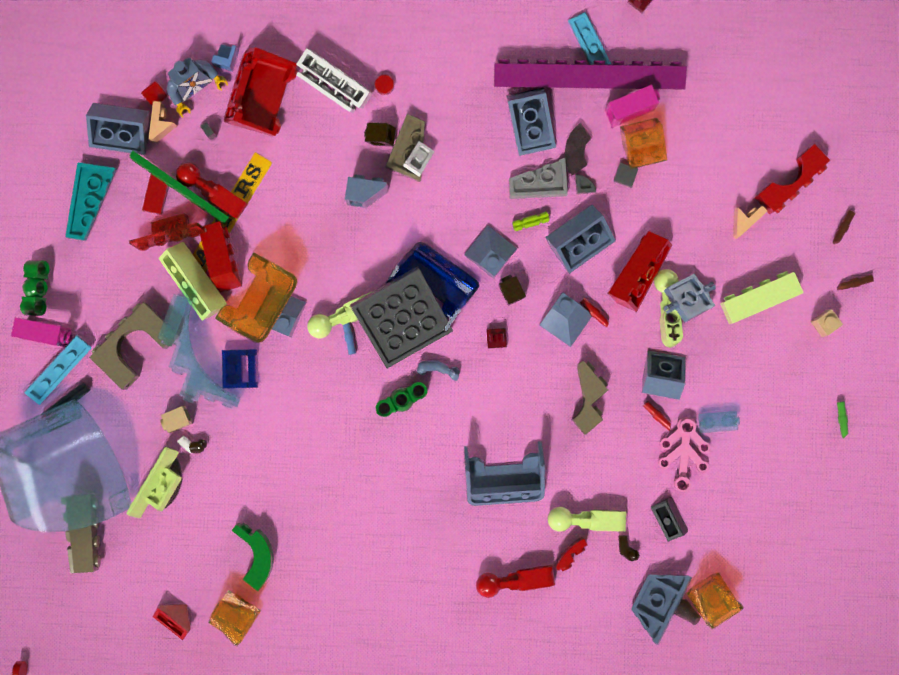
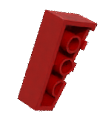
(640, 271)

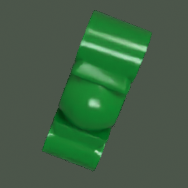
(34, 287)
(394, 406)

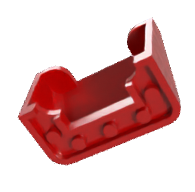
(259, 91)

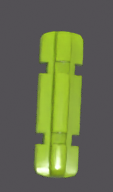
(530, 221)

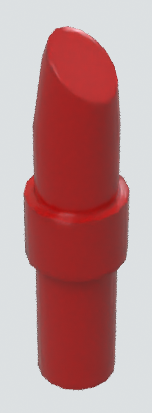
(594, 311)
(657, 415)

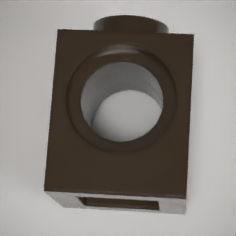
(380, 134)
(511, 289)

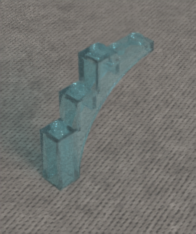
(176, 331)

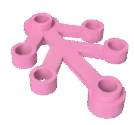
(684, 450)

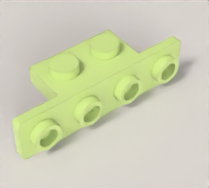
(158, 485)

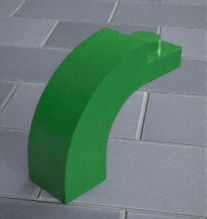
(262, 553)

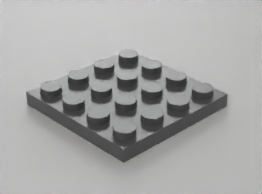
(401, 317)

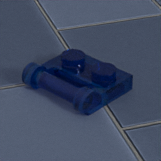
(233, 369)

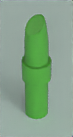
(842, 418)

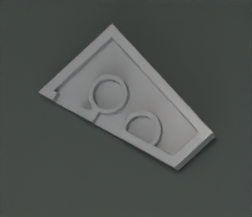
(542, 182)

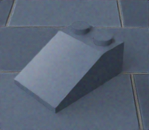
(531, 121)

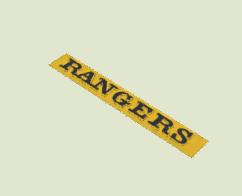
(244, 189)

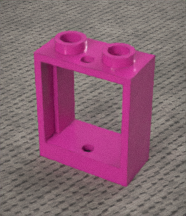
(632, 106)
(41, 332)

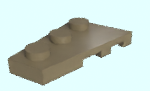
(409, 135)

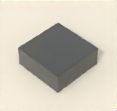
(625, 175)

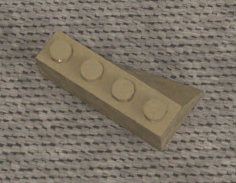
(83, 550)

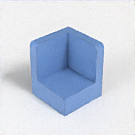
(226, 57)

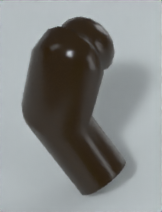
(627, 551)

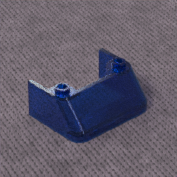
(443, 277)

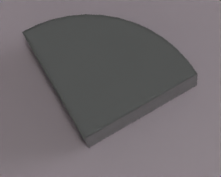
(208, 131)
(584, 185)

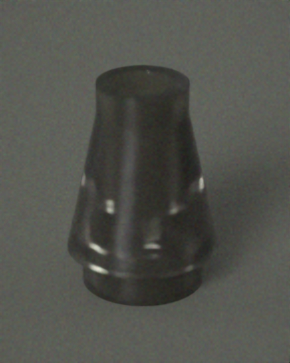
(687, 612)

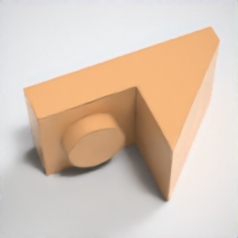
(158, 127)
(743, 223)

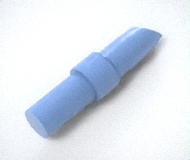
(349, 338)

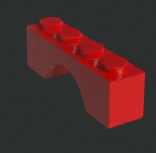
(809, 164)

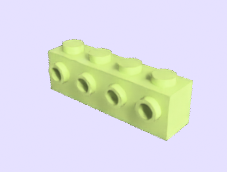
(192, 280)
(761, 298)

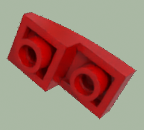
(565, 559)

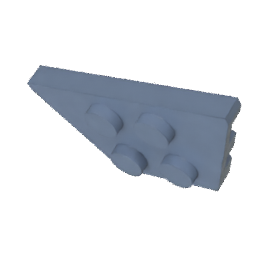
(658, 602)

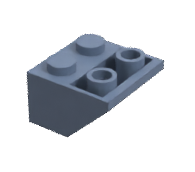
(364, 192)

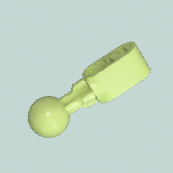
(663, 280)
(321, 325)
(597, 520)

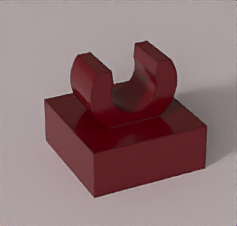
(496, 338)

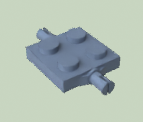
(689, 298)

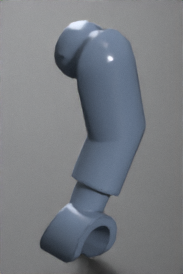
(435, 365)

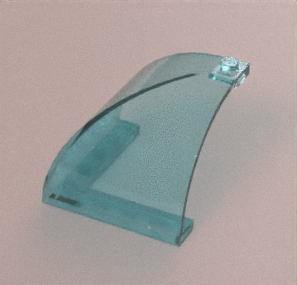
(60, 472)

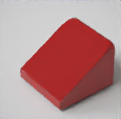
(154, 93)

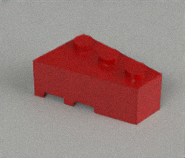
(219, 257)

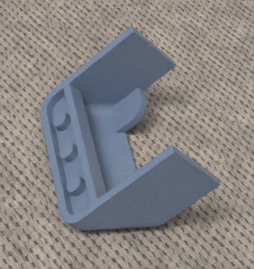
(505, 482)

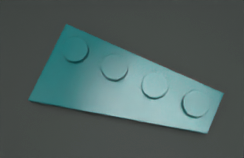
(87, 197)

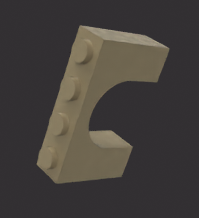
(109, 356)

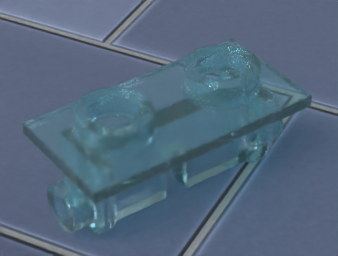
(718, 421)

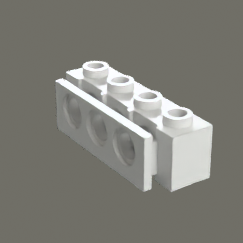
(335, 78)

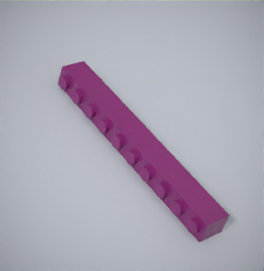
(589, 75)

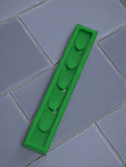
(181, 189)

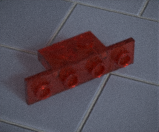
(168, 230)

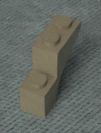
(592, 390)

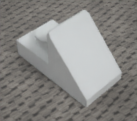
(418, 158)

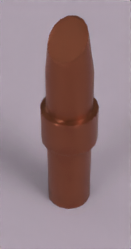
(844, 226)
(855, 282)

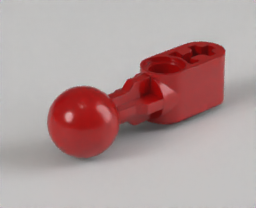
(189, 176)
(524, 579)

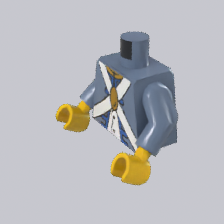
(188, 79)

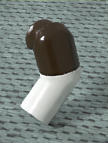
(192, 447)

